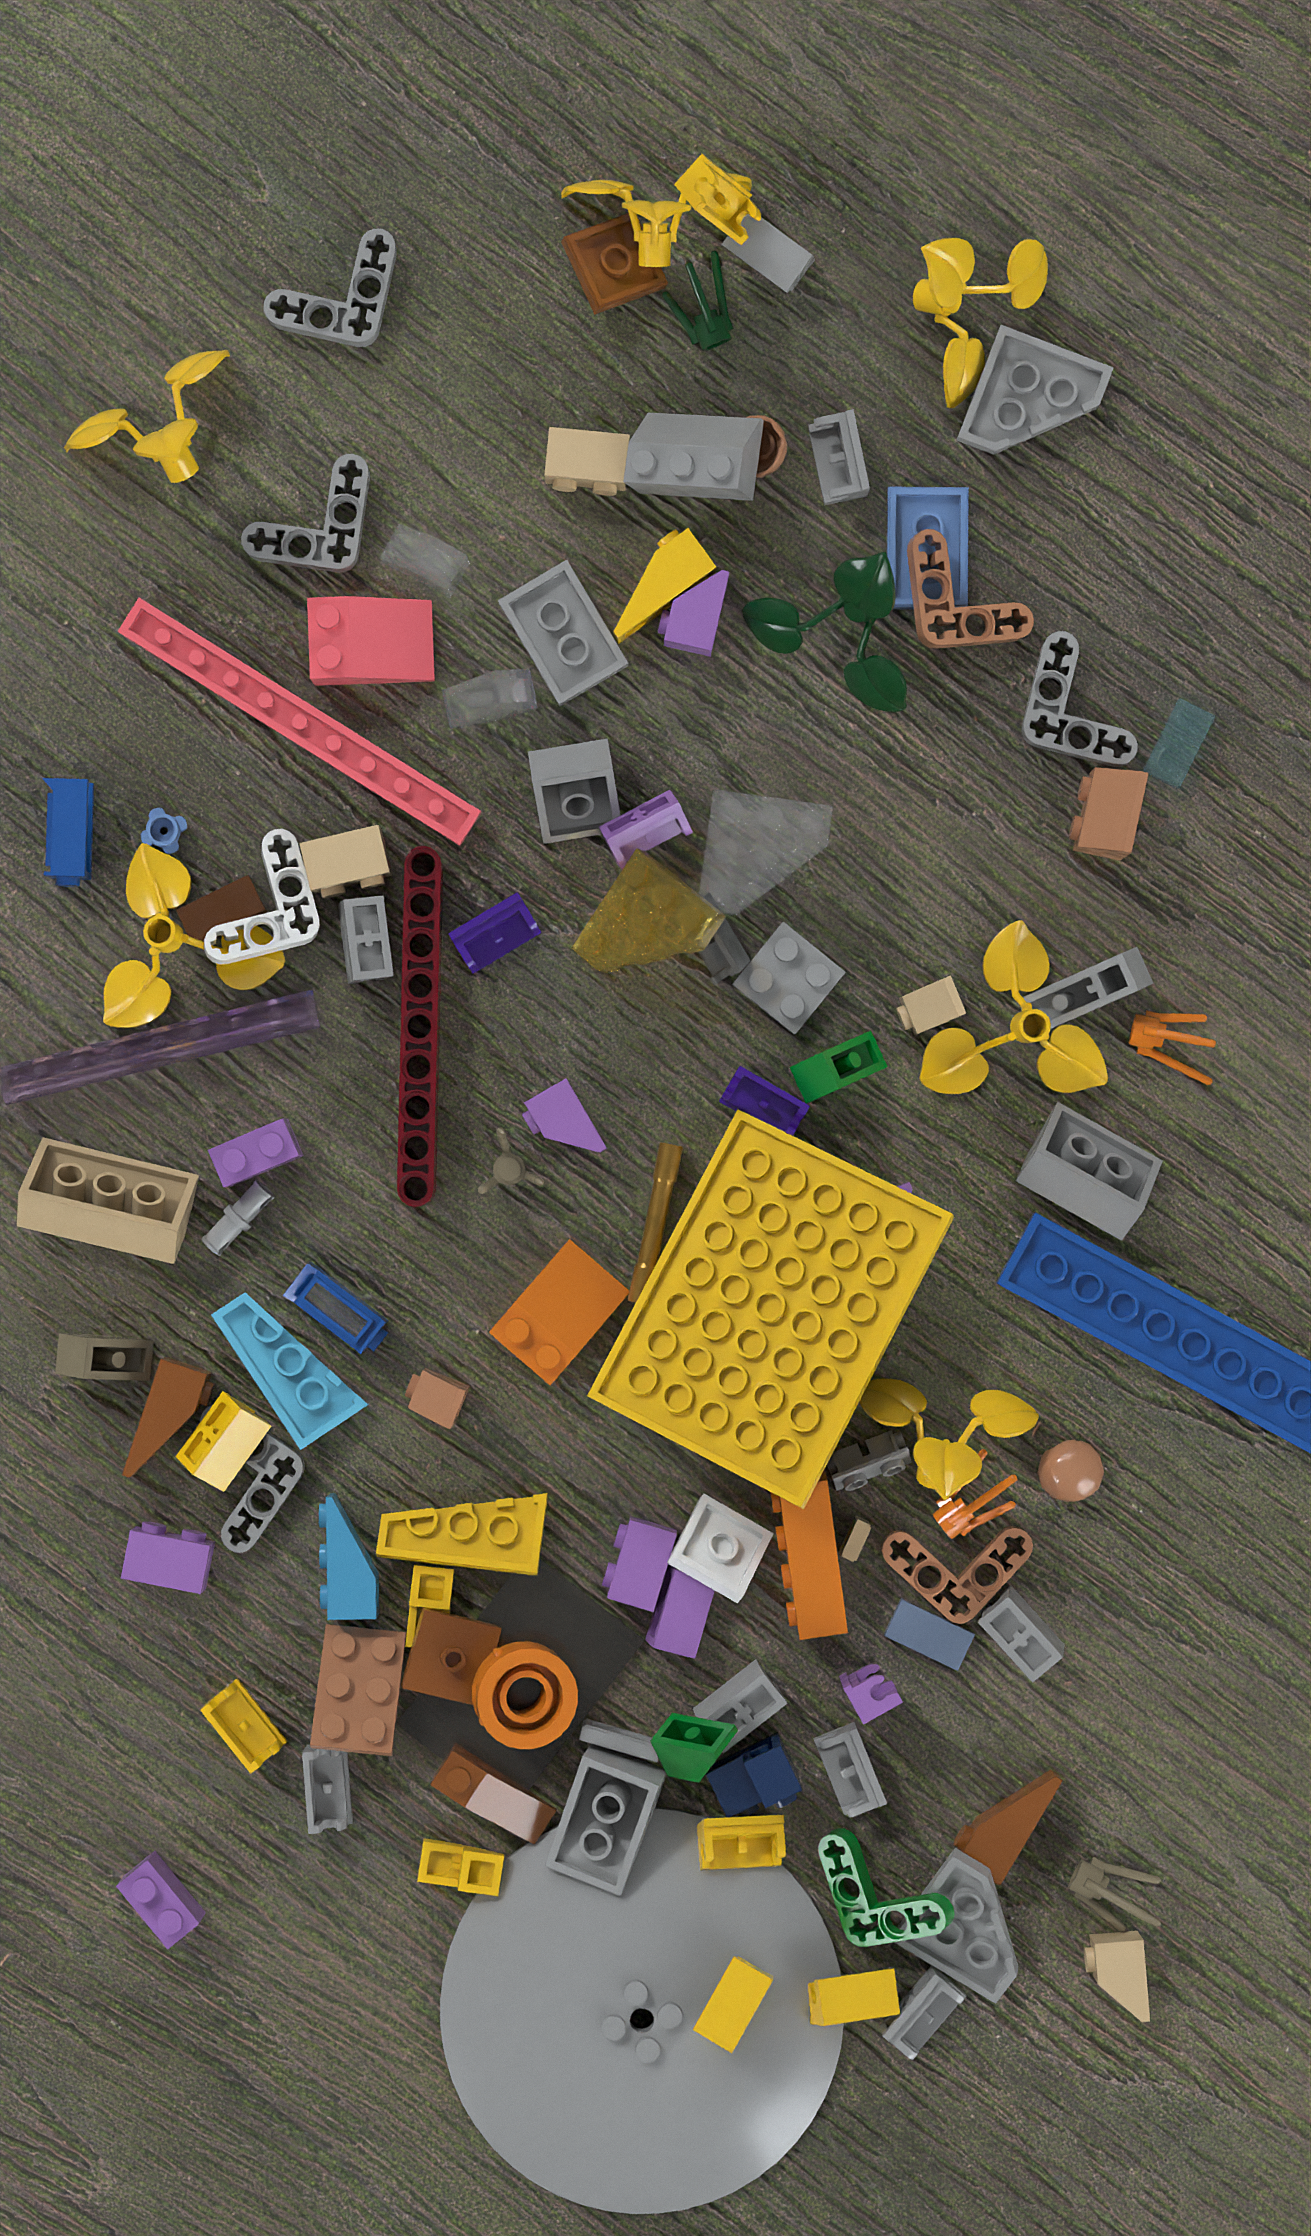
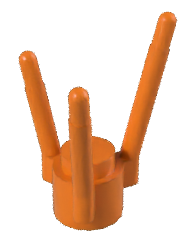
(1149, 1032)
(959, 1518)

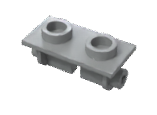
(883, 1459)

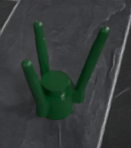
(710, 328)

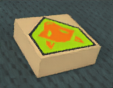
(855, 1539)

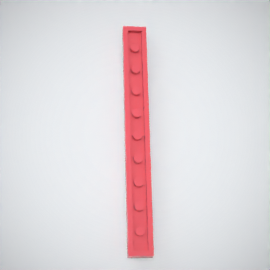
(299, 722)

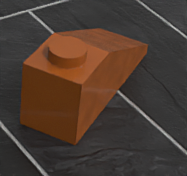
(171, 1403)
(492, 1794)
(1003, 1830)

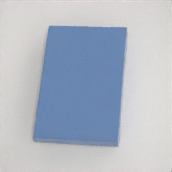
(921, 509)

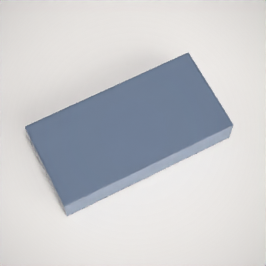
(929, 1634)

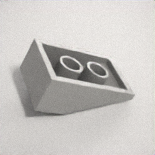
(606, 1818)

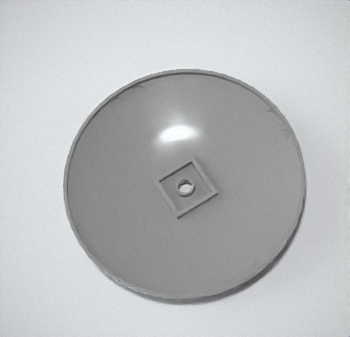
(617, 2111)

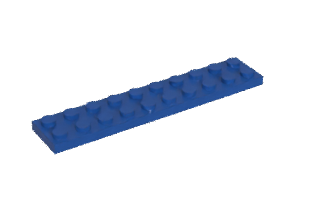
(1162, 1328)

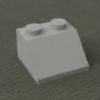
(574, 789)

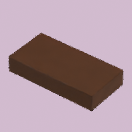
(222, 906)

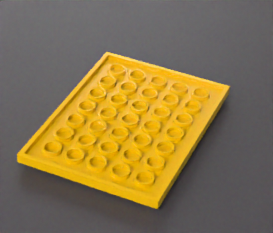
(771, 1307)

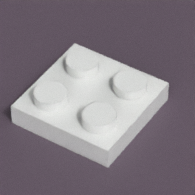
(720, 1548)

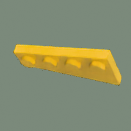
(478, 1536)

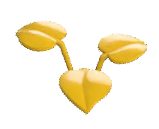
(654, 239)
(949, 267)
(167, 444)
(132, 990)
(1071, 1057)
(939, 1462)

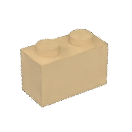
(586, 460)
(346, 861)

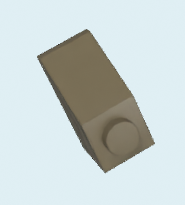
(104, 1357)

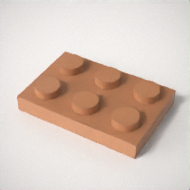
(358, 1690)

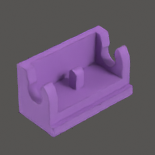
(645, 827)
(679, 1614)
(870, 1695)

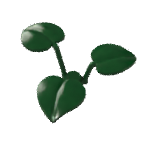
(866, 595)

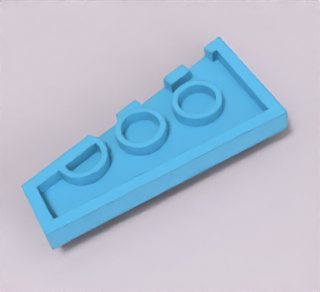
(292, 1379)

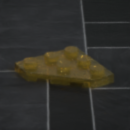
(646, 918)

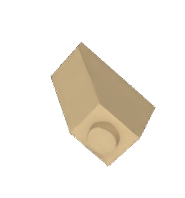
(930, 1006)
(1120, 1969)

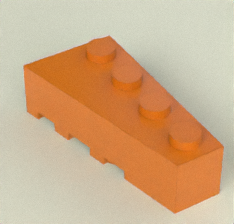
(811, 1564)

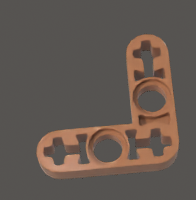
(944, 610)
(965, 1583)

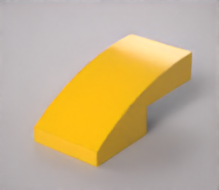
(429, 1589)
(460, 1867)

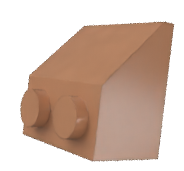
(1108, 812)

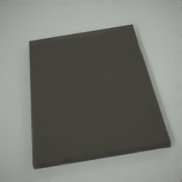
(545, 1612)

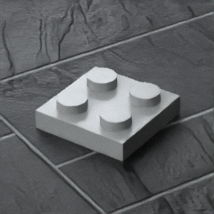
(788, 978)

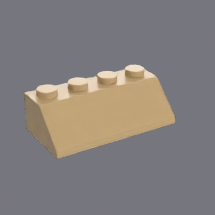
(106, 1200)

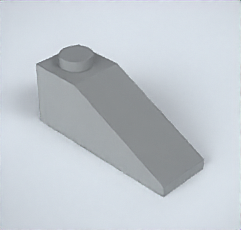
(1092, 987)

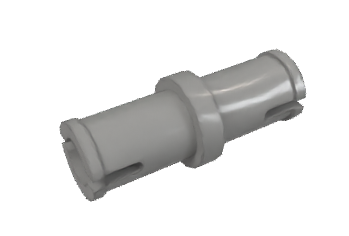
(237, 1217)

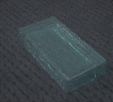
(1178, 743)

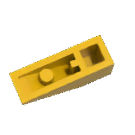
(670, 573)

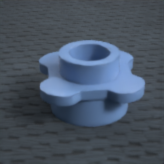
(158, 820)

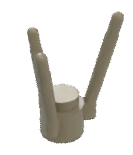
(508, 1168)
(1090, 1883)

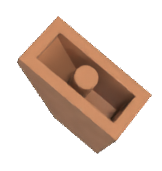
(436, 1397)

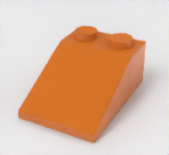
(559, 1312)

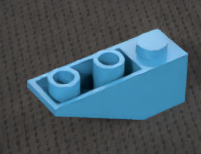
(351, 1574)

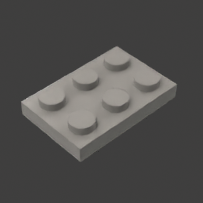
(563, 632)

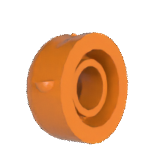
(542, 1720)

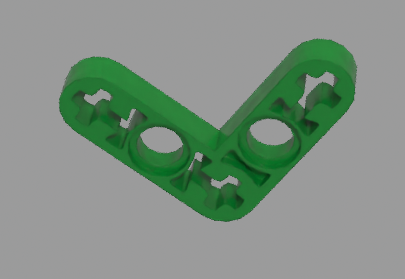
(866, 1906)

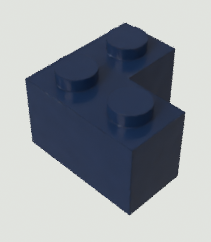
(753, 1776)

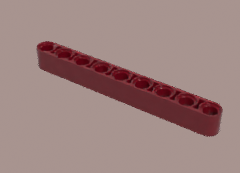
(411, 1008)

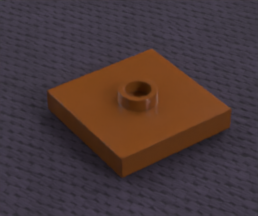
(608, 265)
(448, 1654)

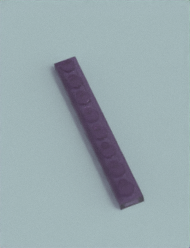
(159, 1047)

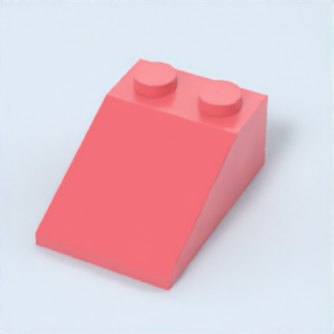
(370, 640)

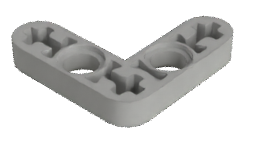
(343, 313)
(320, 540)
(1053, 711)
(265, 1464)

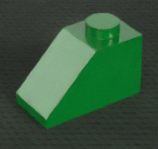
(838, 1067)
(690, 1745)

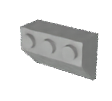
(694, 456)
(1090, 1171)

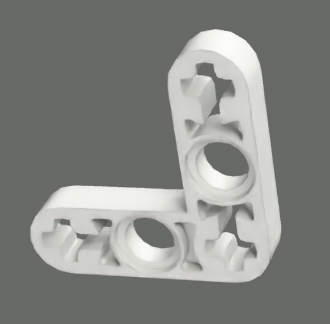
(277, 920)

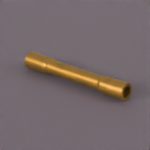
(664, 1178)

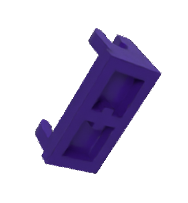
(495, 933)
(763, 1101)

